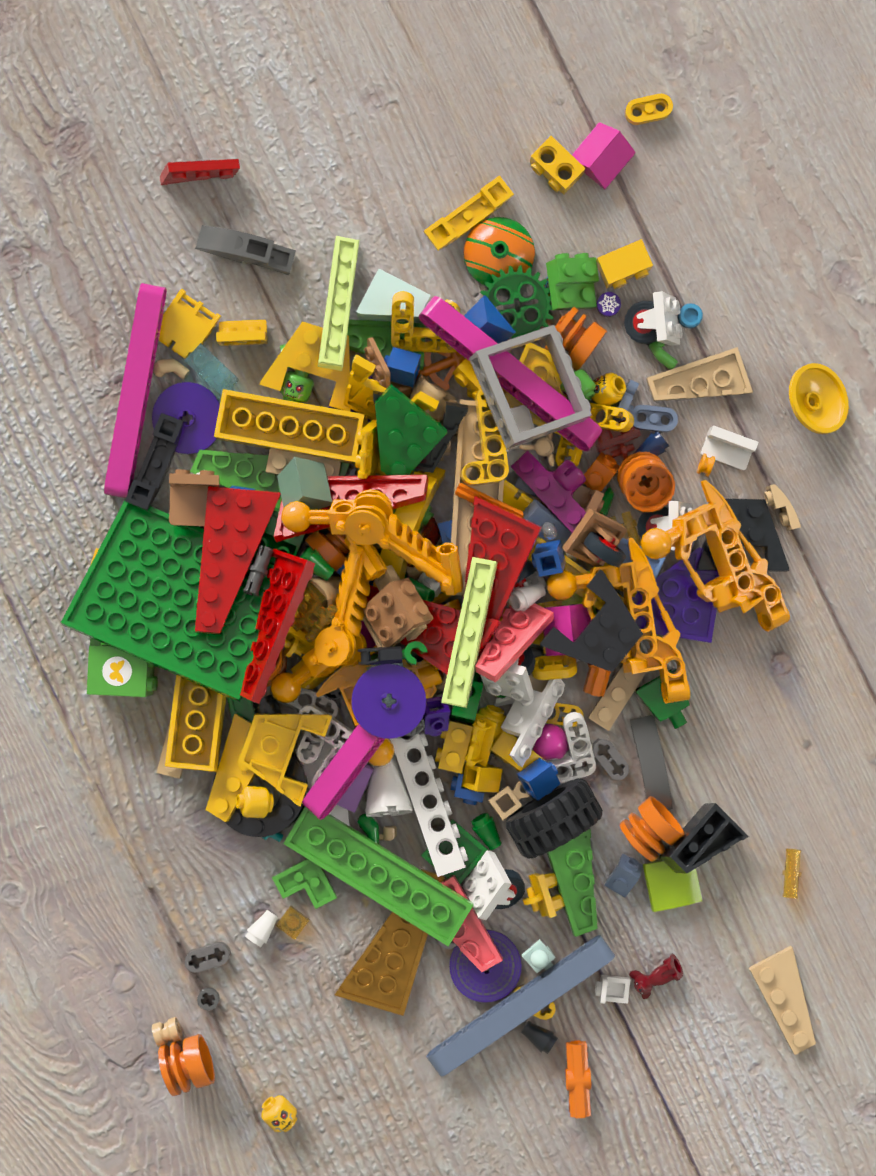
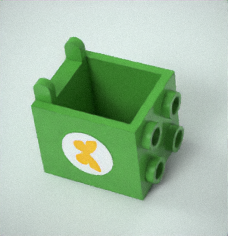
(118, 673)

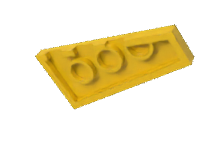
(231, 774)

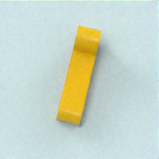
(489, 458)

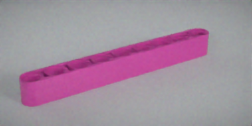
(511, 373)
(135, 389)

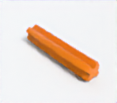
(468, 493)

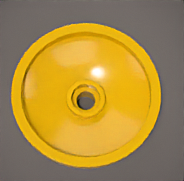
(818, 398)

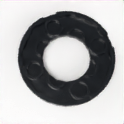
(282, 814)

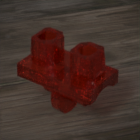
(607, 441)

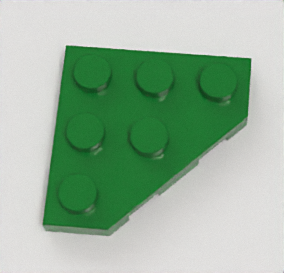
(404, 432)

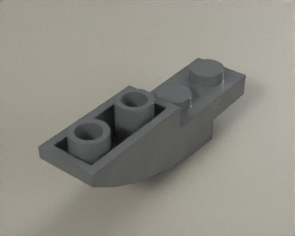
(245, 247)

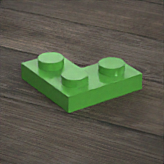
(307, 876)

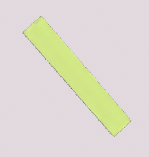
(338, 303)
(469, 632)

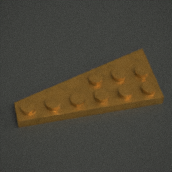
(387, 965)

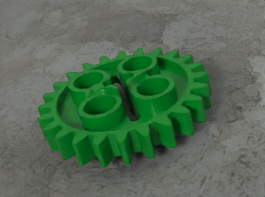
(513, 282)

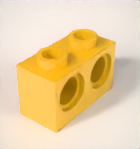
(561, 161)

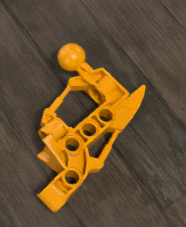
(635, 577)
(724, 591)
(347, 677)

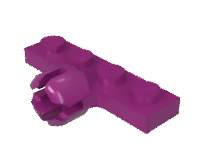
(554, 487)

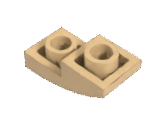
(777, 499)

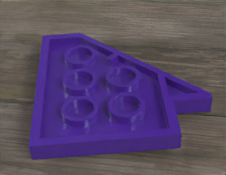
(679, 596)

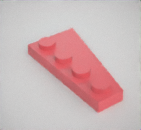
(511, 639)
(473, 937)

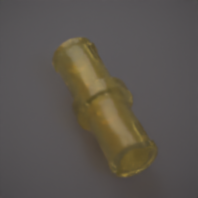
(791, 873)

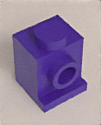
(436, 720)

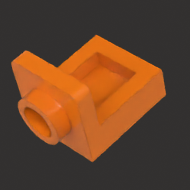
(601, 472)

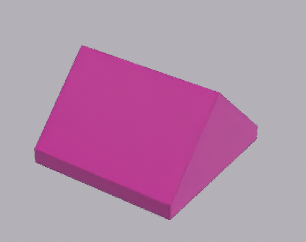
(604, 154)
(569, 621)

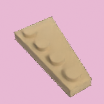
(784, 994)

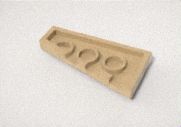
(708, 377)

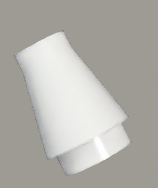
(526, 596)
(262, 928)

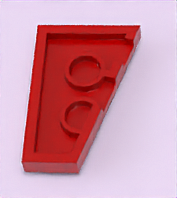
(198, 170)

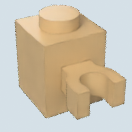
(507, 801)

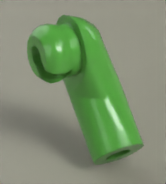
(662, 356)

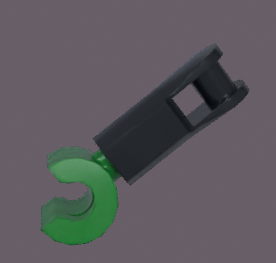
(392, 655)

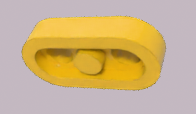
(648, 110)

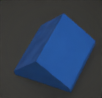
(490, 320)

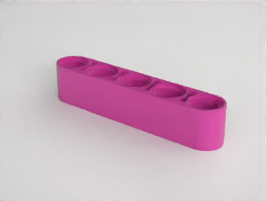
(341, 772)

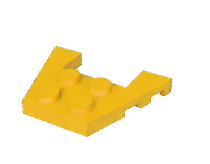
(303, 354)
(360, 390)
(271, 746)

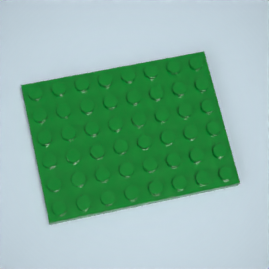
(146, 597)

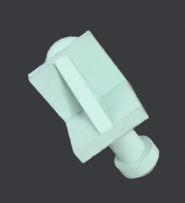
(539, 956)

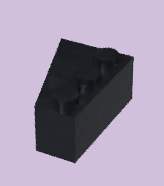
(704, 837)

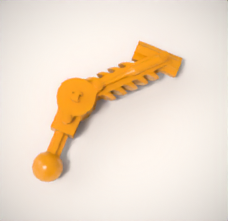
(372, 521)
(339, 642)

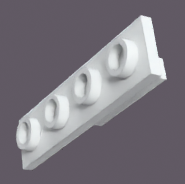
(528, 719)

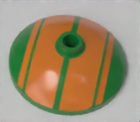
(480, 247)

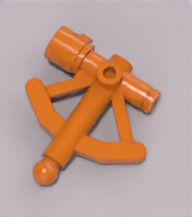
(453, 361)

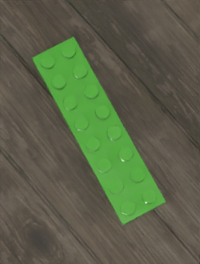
(380, 875)

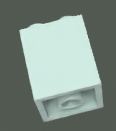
(378, 298)

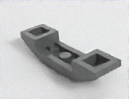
(651, 759)

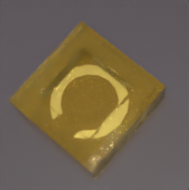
(292, 922)

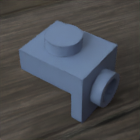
(624, 875)

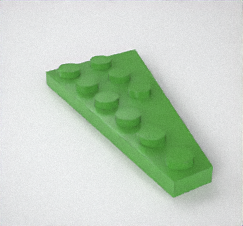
(242, 470)

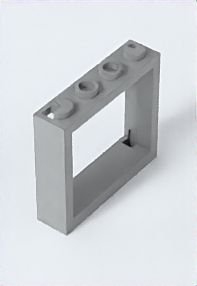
(497, 400)

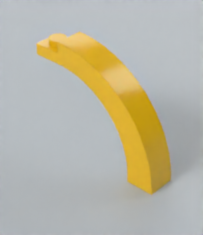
(413, 516)

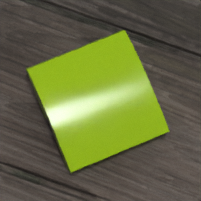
(670, 889)

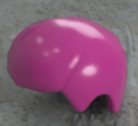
(551, 743)

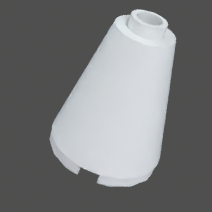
(388, 792)

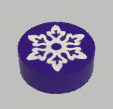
(608, 304)

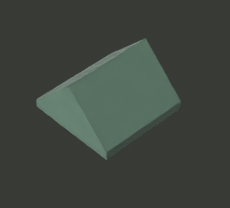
(305, 482)

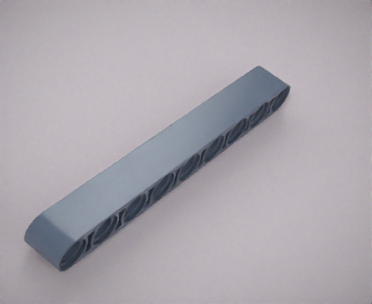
(520, 1005)

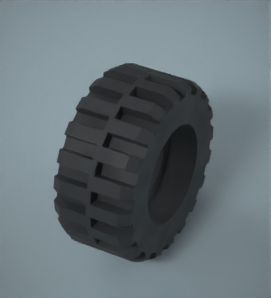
(554, 818)

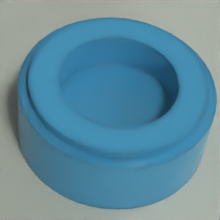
(690, 316)

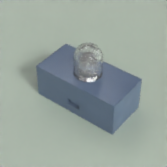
(551, 526)

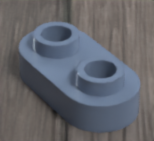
(653, 418)

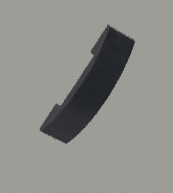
(156, 462)

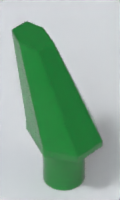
(608, 498)

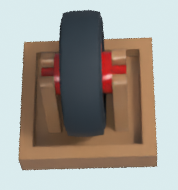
(597, 540)

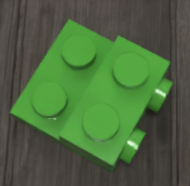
(572, 281)

